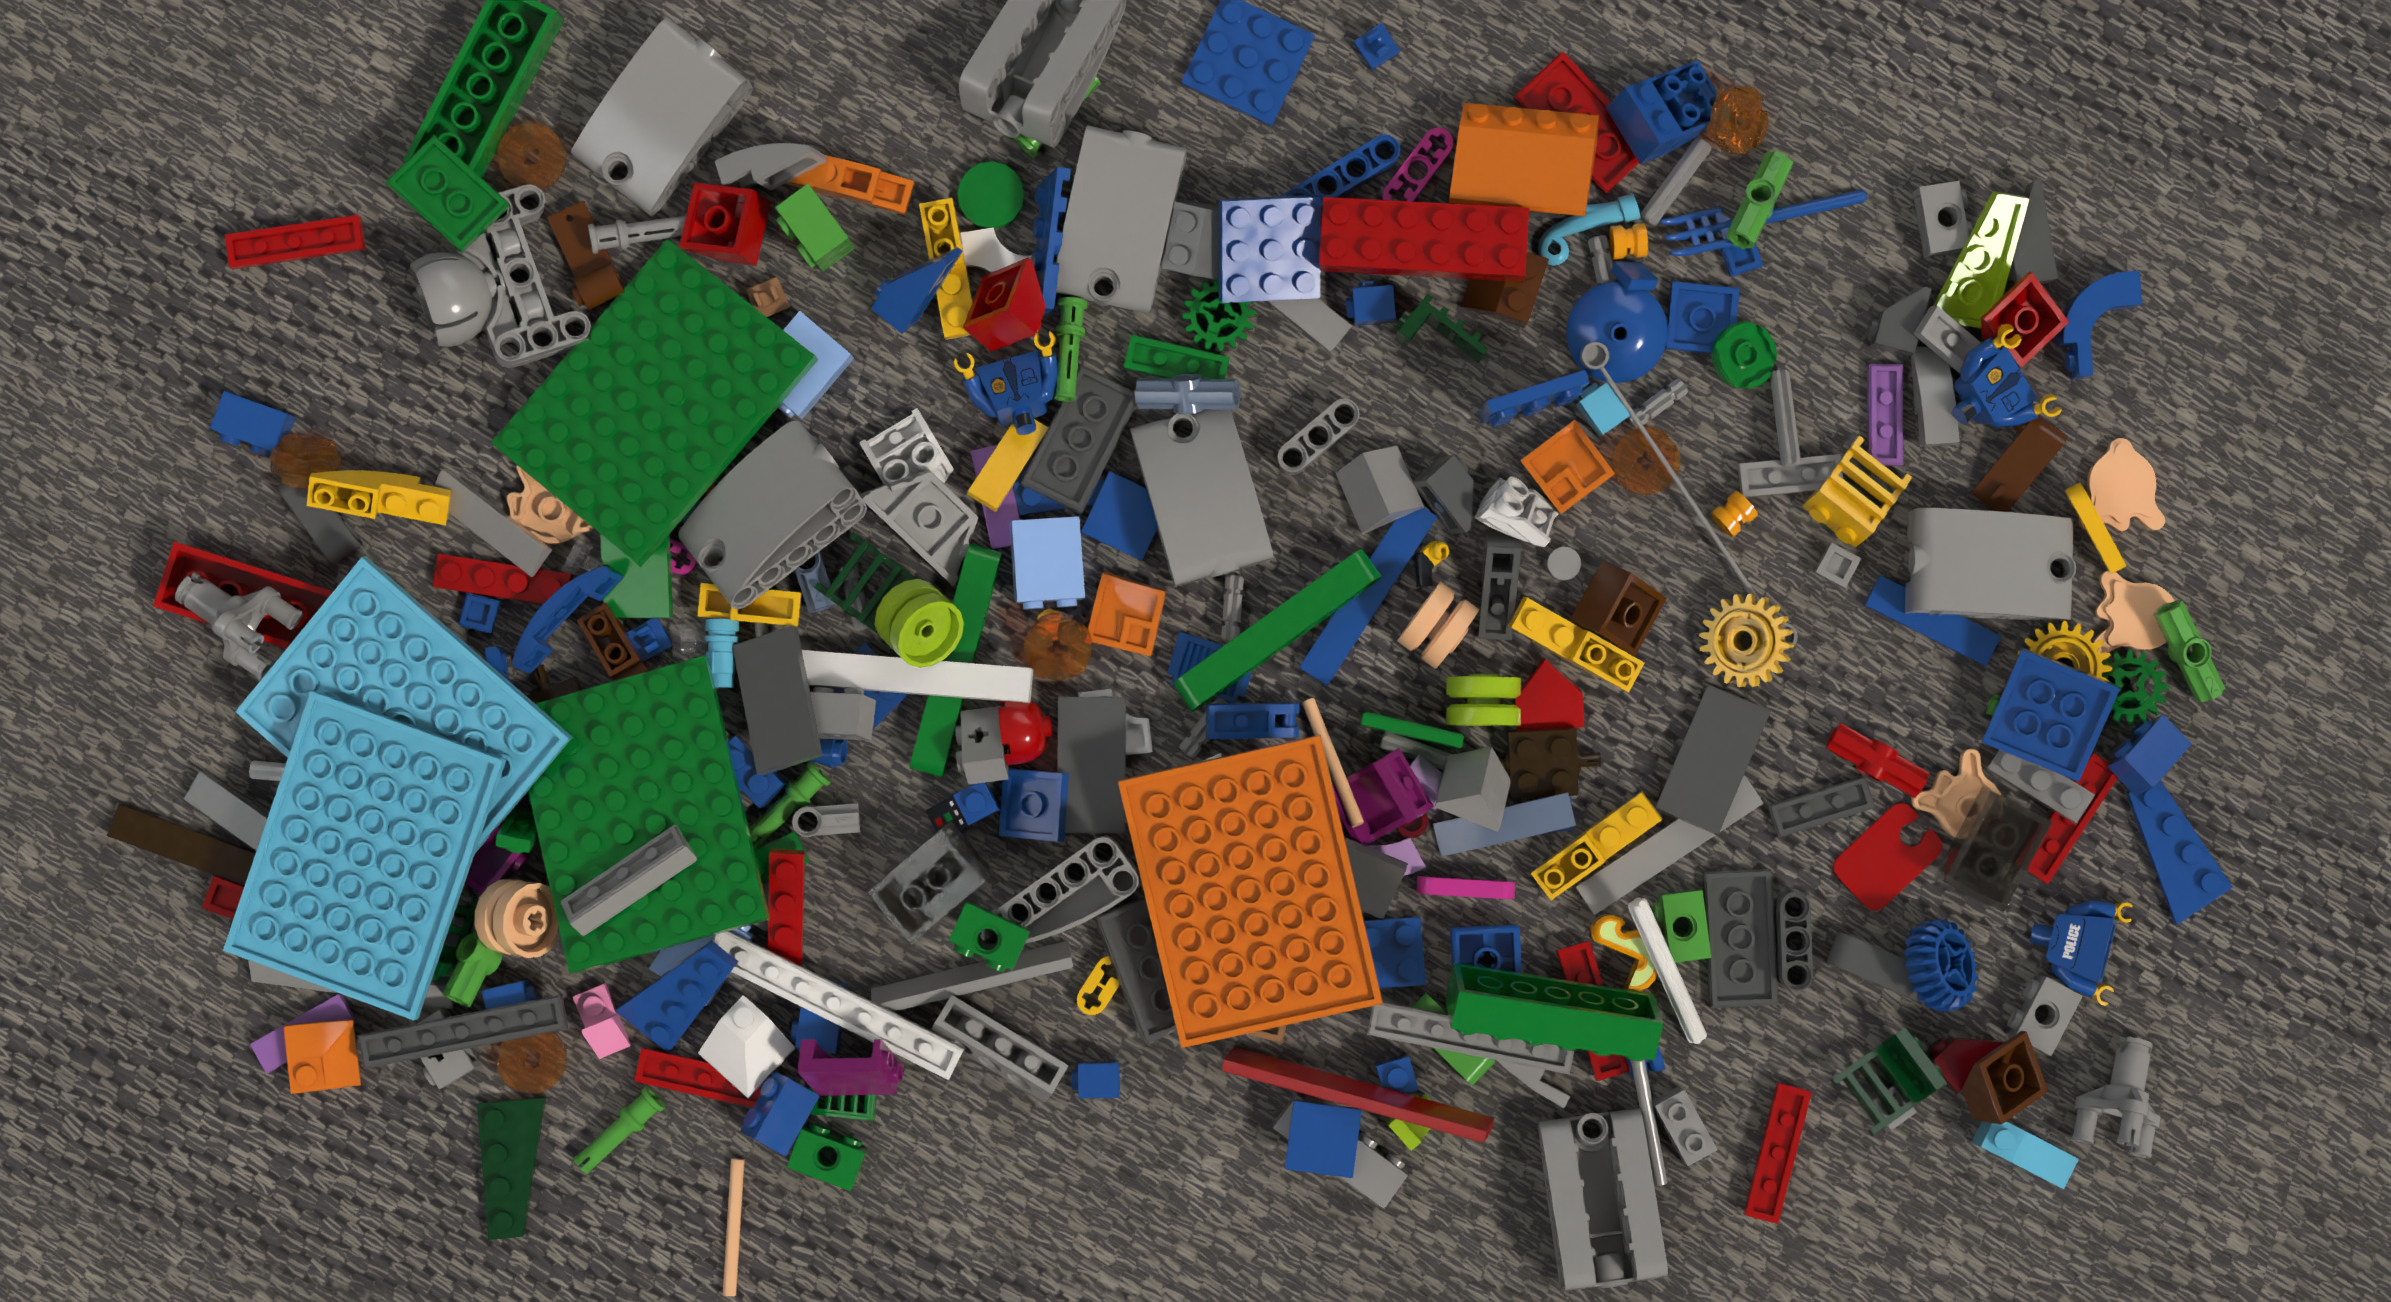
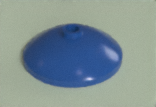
(1610, 307)

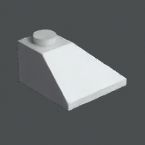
(746, 1047)

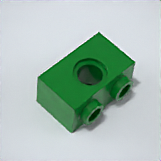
(1010, 937)
(807, 1159)

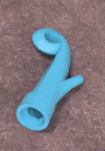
(1597, 215)

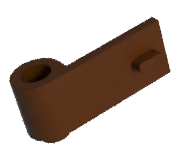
(593, 273)
(2019, 464)

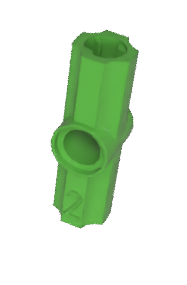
(1752, 213)
(2180, 634)
(473, 966)

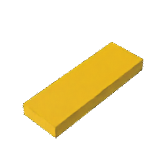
(1005, 466)

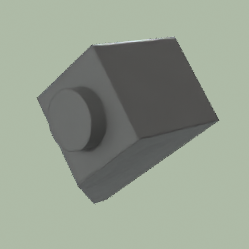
(1895, 326)
(1448, 492)

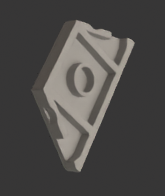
(927, 518)

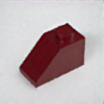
(1957, 1057)

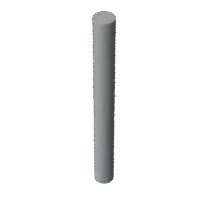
(1650, 1124)

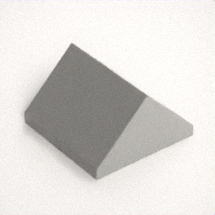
(1379, 488)
(1474, 787)

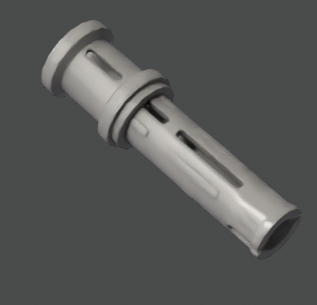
(624, 234)

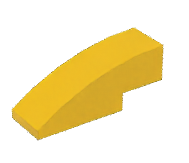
(769, 608)

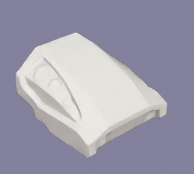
(906, 450)
(1517, 511)

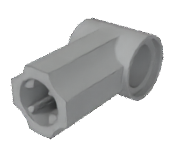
(831, 819)

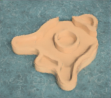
(2123, 488)
(544, 513)
(2129, 613)
(1954, 795)

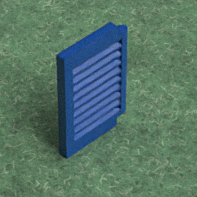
(1193, 650)

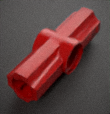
(1877, 760)

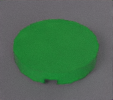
(991, 195)
(1744, 355)

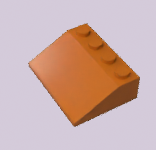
(1524, 158)

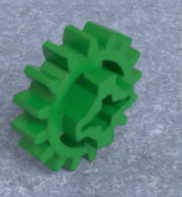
(1202, 310)
(2141, 676)

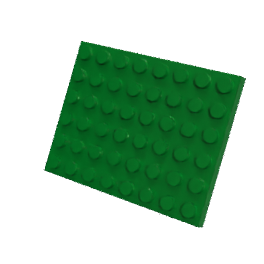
(654, 402)
(637, 764)

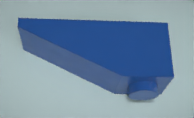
(909, 294)

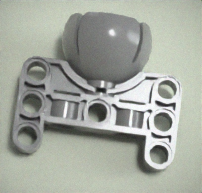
(463, 297)

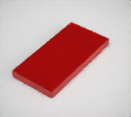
(1567, 89)

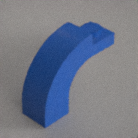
(2109, 293)

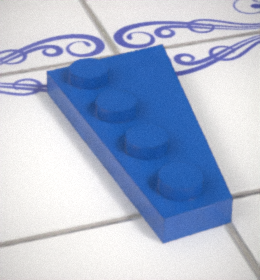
(1048, 236)
(2181, 860)
(675, 999)

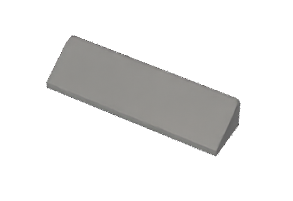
(493, 524)
(628, 880)

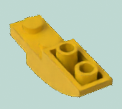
(955, 293)
(378, 492)
(1575, 645)
(1596, 845)

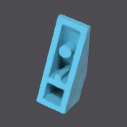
(2026, 1151)

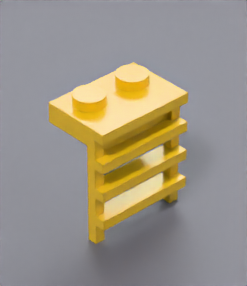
(1844, 507)

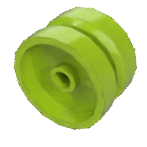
(919, 623)
(1483, 699)

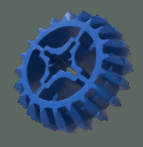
(1941, 965)

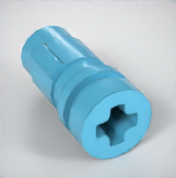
(720, 650)

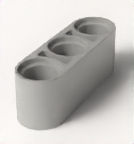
(1326, 422)

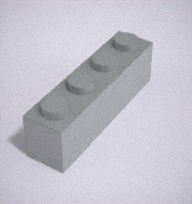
(1373, 1172)

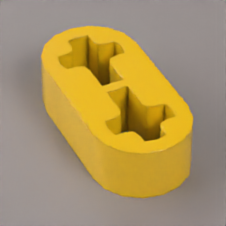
(1091, 983)

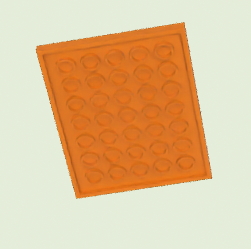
(1250, 891)

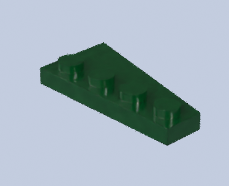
(508, 1154)

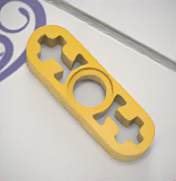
(2095, 528)

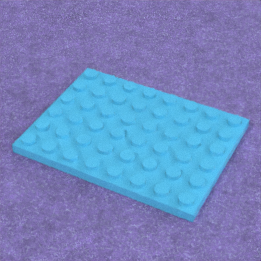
(401, 661)
(364, 855)

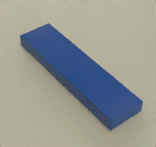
(1947, 630)

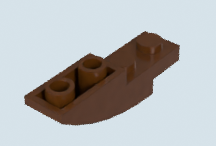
(612, 643)

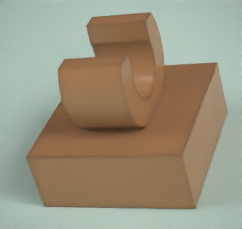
(769, 298)

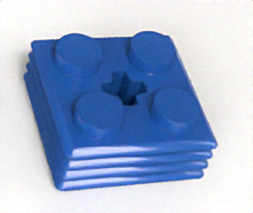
(1499, 940)

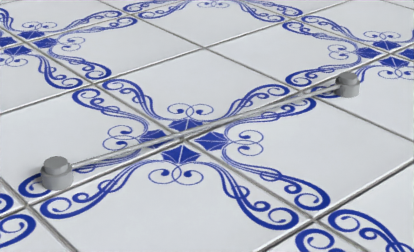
(1594, 357)

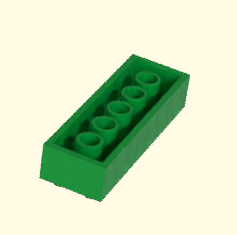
(489, 80)
(1553, 1012)

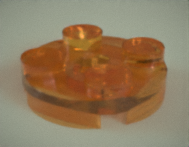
(1723, 121)
(532, 137)
(293, 450)
(1631, 475)
(1057, 665)
(532, 1079)

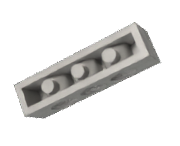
(1000, 1049)

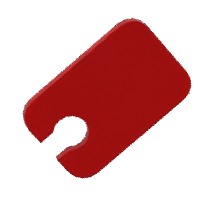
(1879, 863)

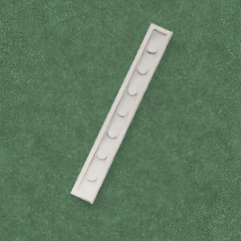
(896, 676)
(841, 1005)

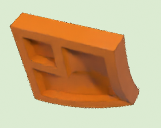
(1567, 466)
(1126, 614)
(322, 1055)

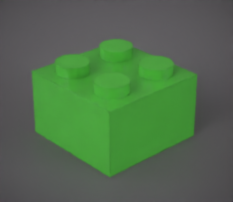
(810, 221)

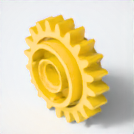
(1766, 634)
(2071, 646)

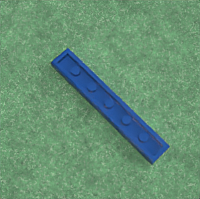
(1351, 619)

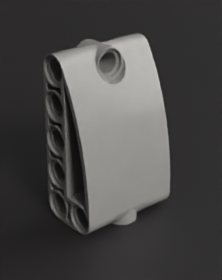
(1039, 65)
(661, 115)
(1119, 217)
(1202, 496)
(771, 515)
(1989, 564)
(1075, 900)
(1602, 1201)

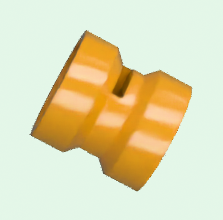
(1628, 241)
(1736, 512)

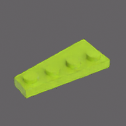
(1985, 260)

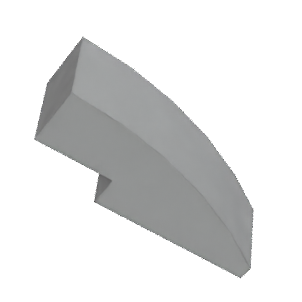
(767, 165)
(1933, 399)

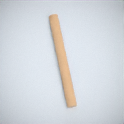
(1334, 765)
(733, 1227)

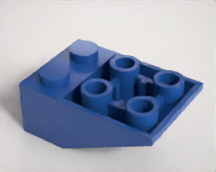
(1664, 111)

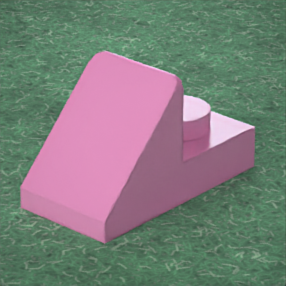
(601, 1022)

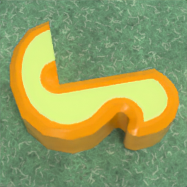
(1607, 931)

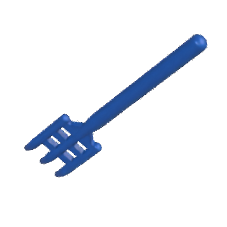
(1724, 223)

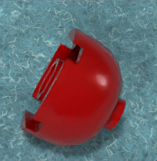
(1023, 730)

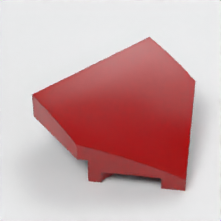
(1550, 700)

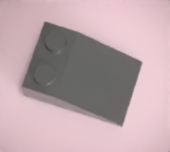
(1193, 239)

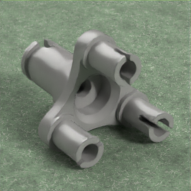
(237, 618)
(2124, 1099)

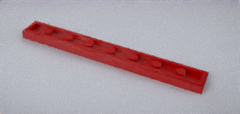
(1358, 1094)

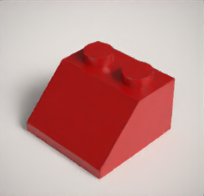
(725, 223)
(1006, 306)
(2030, 313)

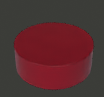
(1414, 828)

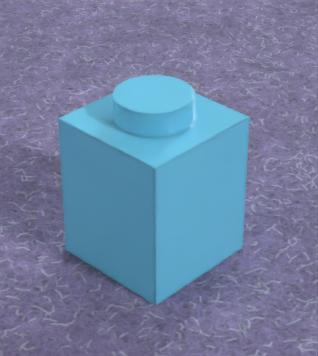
(1602, 408)

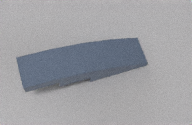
(1518, 822)

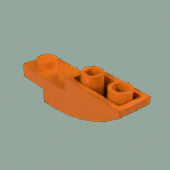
(858, 183)

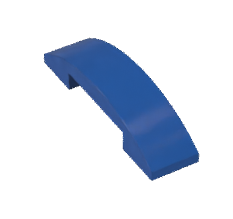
(533, 645)

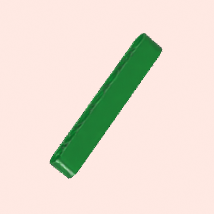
(1277, 630)
(943, 713)

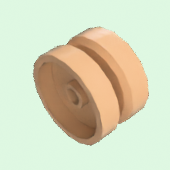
(1439, 626)
(517, 918)

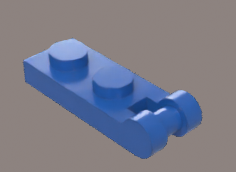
(1251, 720)

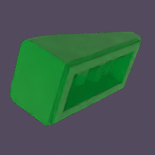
(868, 1114)

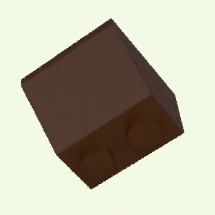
(1507, 299)
(1618, 608)
(2004, 1081)

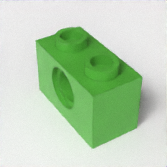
(1687, 904)

